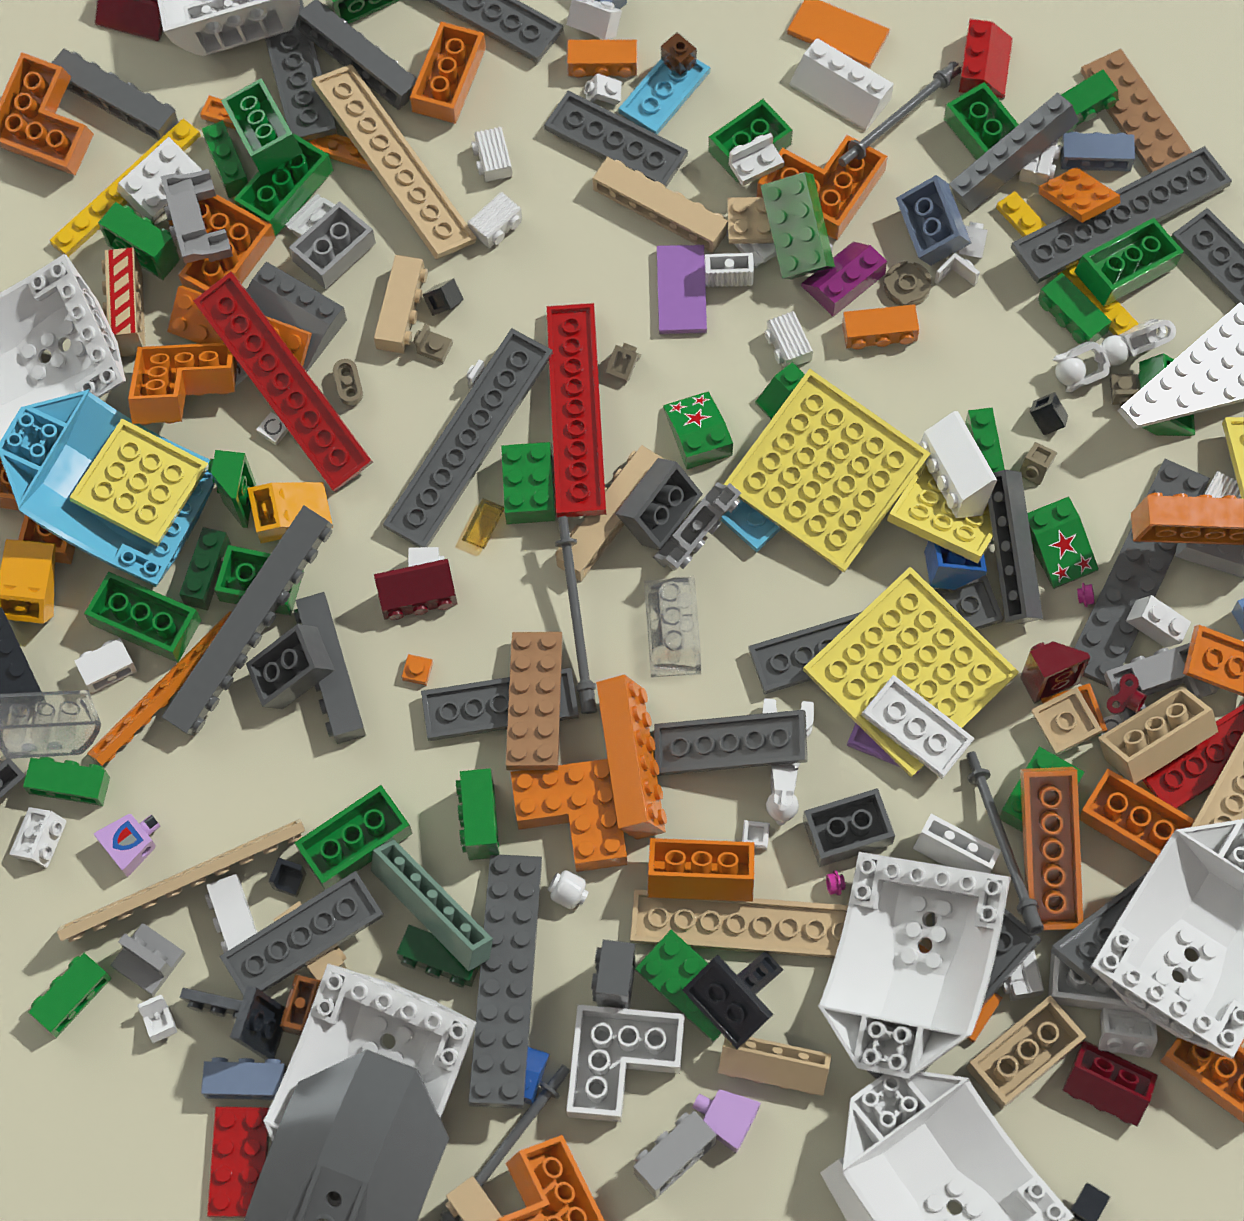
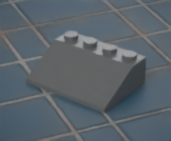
(299, 306)

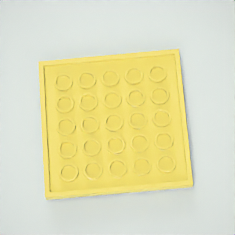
(827, 470)
(923, 644)

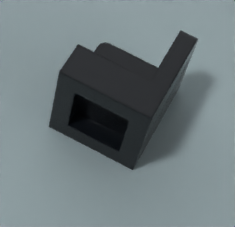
(443, 297)
(1049, 413)
(287, 877)
(1089, 1204)

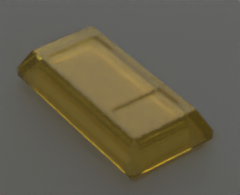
(483, 523)

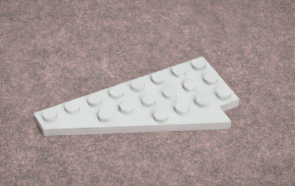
(1197, 380)

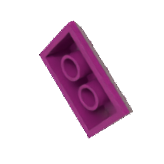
(854, 272)

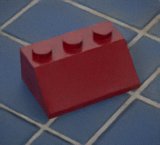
(131, 17)
(415, 589)
(1052, 669)
(1110, 1083)

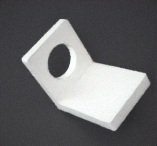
(960, 266)

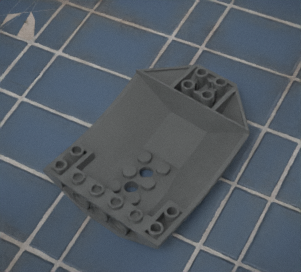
(353, 1132)

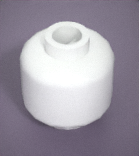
(568, 889)

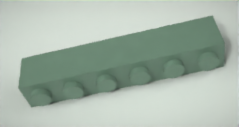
(431, 905)

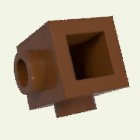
(678, 54)

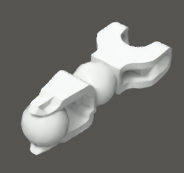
(1112, 352)
(782, 802)

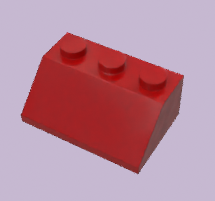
(986, 57)

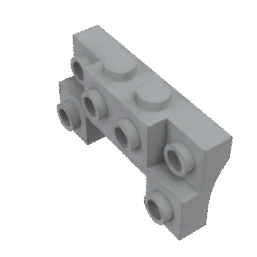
(183, 209)
(697, 525)
(1157, 674)

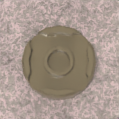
(907, 283)

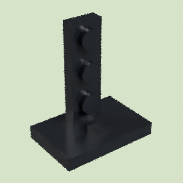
(731, 998)
(256, 1017)

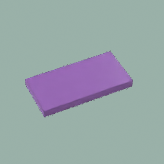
(681, 289)

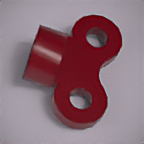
(1128, 697)

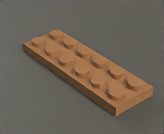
(1139, 113)
(534, 701)

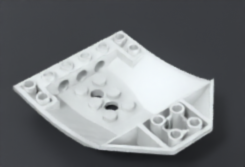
(39, 317)
(1186, 902)
(887, 997)
(354, 1015)
(937, 1143)

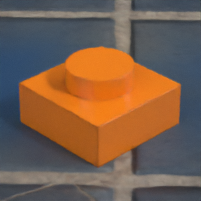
(417, 669)

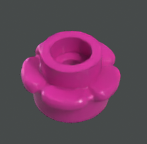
(1086, 594)
(835, 883)

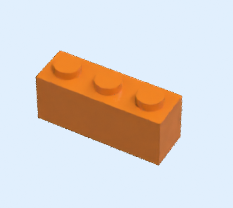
(602, 57)
(880, 326)

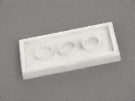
(917, 726)

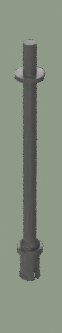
(940, 79)
(585, 686)
(1027, 907)
(548, 1091)

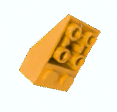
(278, 504)
(27, 581)

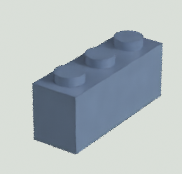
(1097, 151)
(242, 1079)

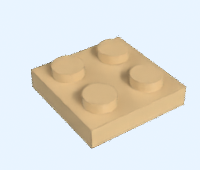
(748, 221)
(1066, 721)

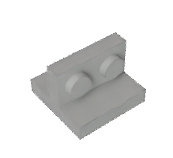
(147, 958)

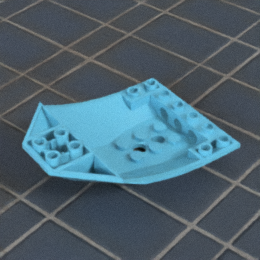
(47, 457)

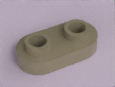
(349, 383)

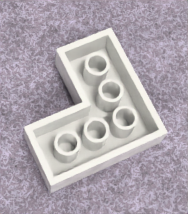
(607, 1045)

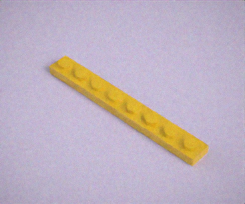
(1026, 221)
(86, 222)

